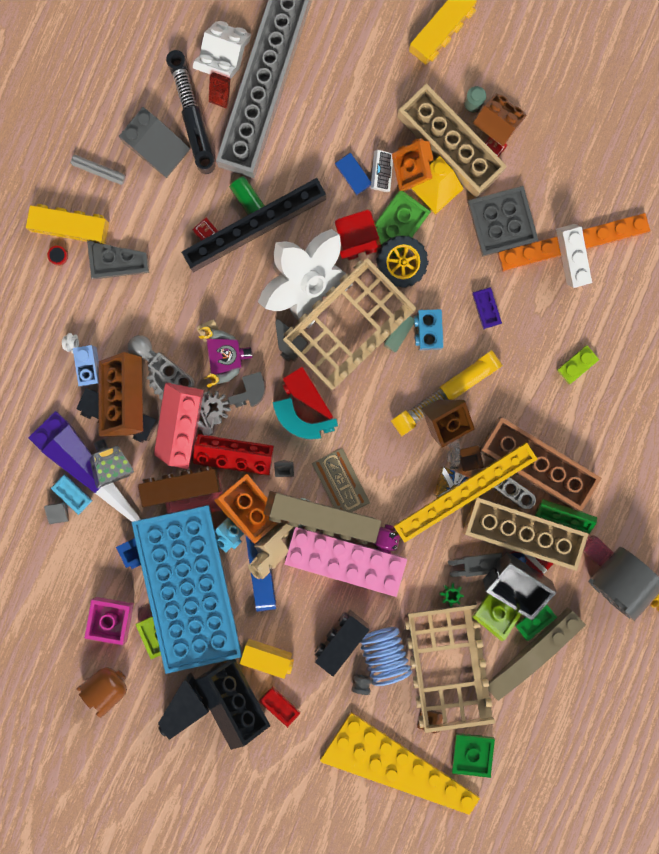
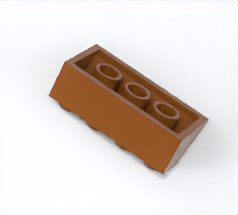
(120, 395)

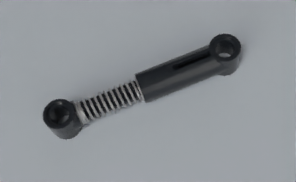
(191, 113)

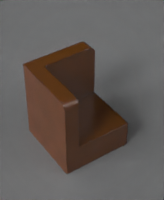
(471, 458)

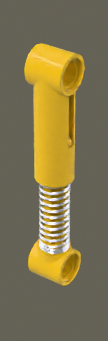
(449, 390)

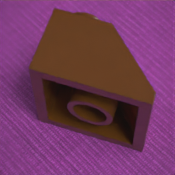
(448, 420)

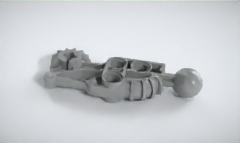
(142, 347)

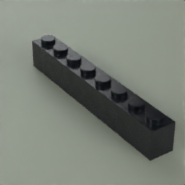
(254, 225)

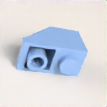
(86, 365)

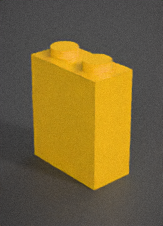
(267, 659)

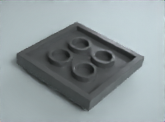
(502, 221)

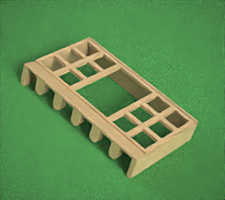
(370, 344)
(478, 666)

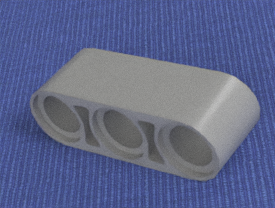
(517, 494)

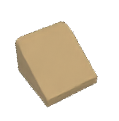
(210, 324)

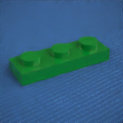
(565, 516)

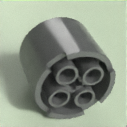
(626, 583)

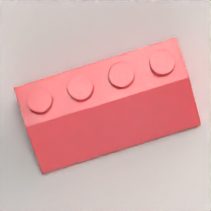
(178, 425)

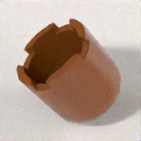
(103, 690)

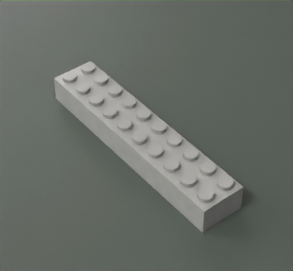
(262, 86)

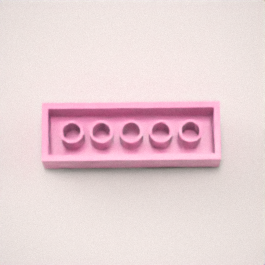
(346, 561)

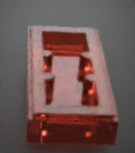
(219, 90)

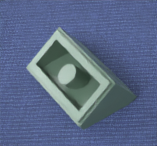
(397, 337)

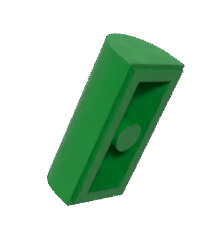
(246, 195)

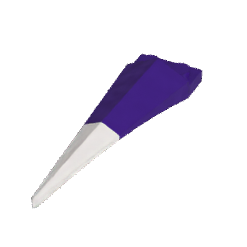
(64, 447)

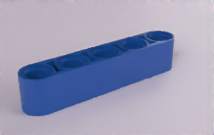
(262, 588)

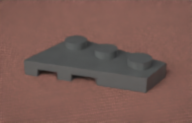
(115, 262)

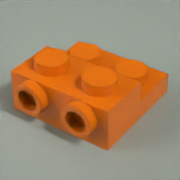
(412, 164)

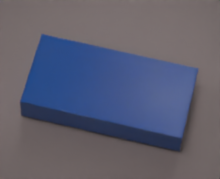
(353, 174)

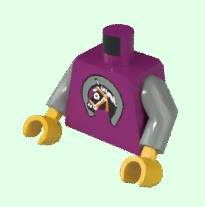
(224, 355)

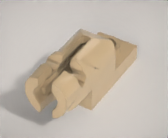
(270, 550)

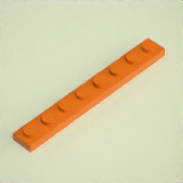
(593, 237)

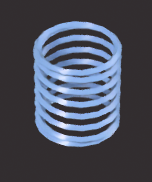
(388, 650)

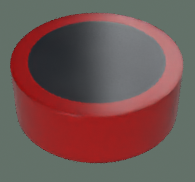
(57, 255)

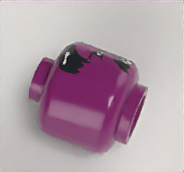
(387, 539)

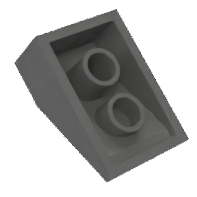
(154, 142)

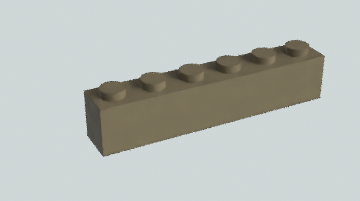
(322, 517)

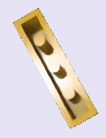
(441, 28)
(67, 224)

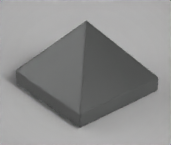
(284, 468)

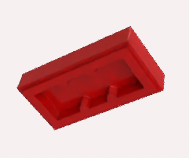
(279, 706)

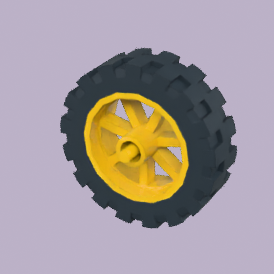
(420, 256)

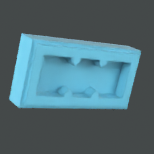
(71, 494)

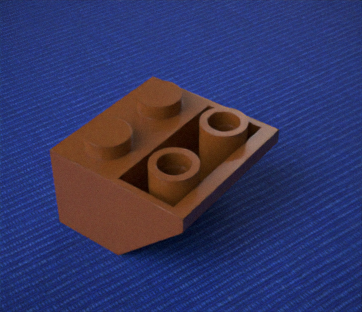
(499, 119)

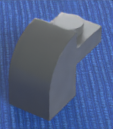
(254, 393)

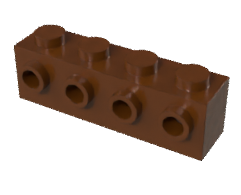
(179, 487)

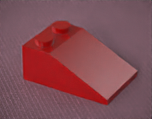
(303, 389)

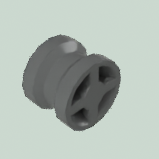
(362, 684)

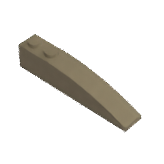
(536, 653)

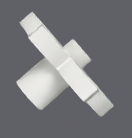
(303, 274)

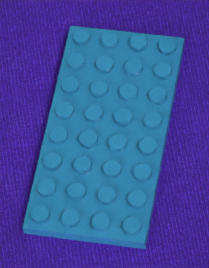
(187, 589)

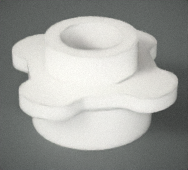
(69, 342)

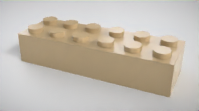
(451, 139)
(525, 533)

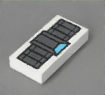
(382, 171)

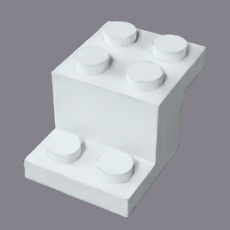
(222, 49)

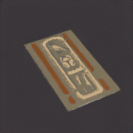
(340, 481)

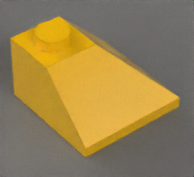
(441, 188)

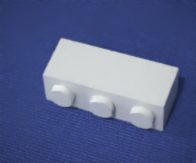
(574, 255)

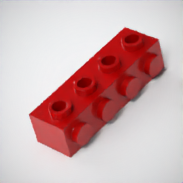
(233, 454)

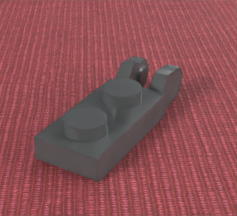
(475, 565)

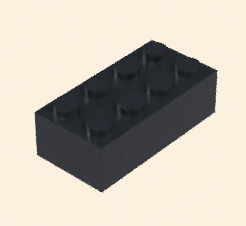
(232, 703)

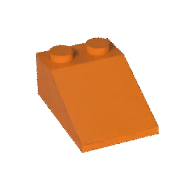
(245, 508)

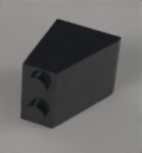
(184, 709)

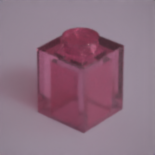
(596, 550)

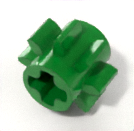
(457, 595)

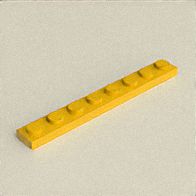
(465, 492)

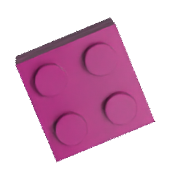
(109, 620)

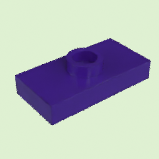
(486, 308)

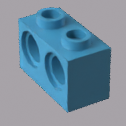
(434, 330)

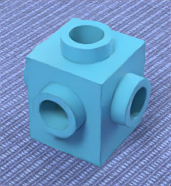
(228, 535)

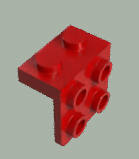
(357, 234)

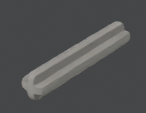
(97, 169)

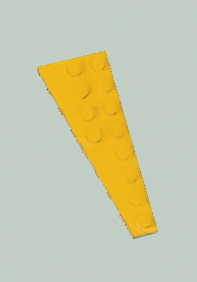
(377, 757)

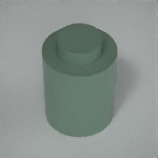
(475, 99)

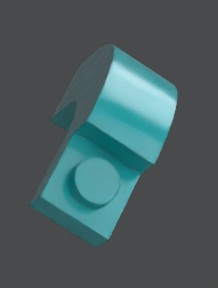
(291, 422)

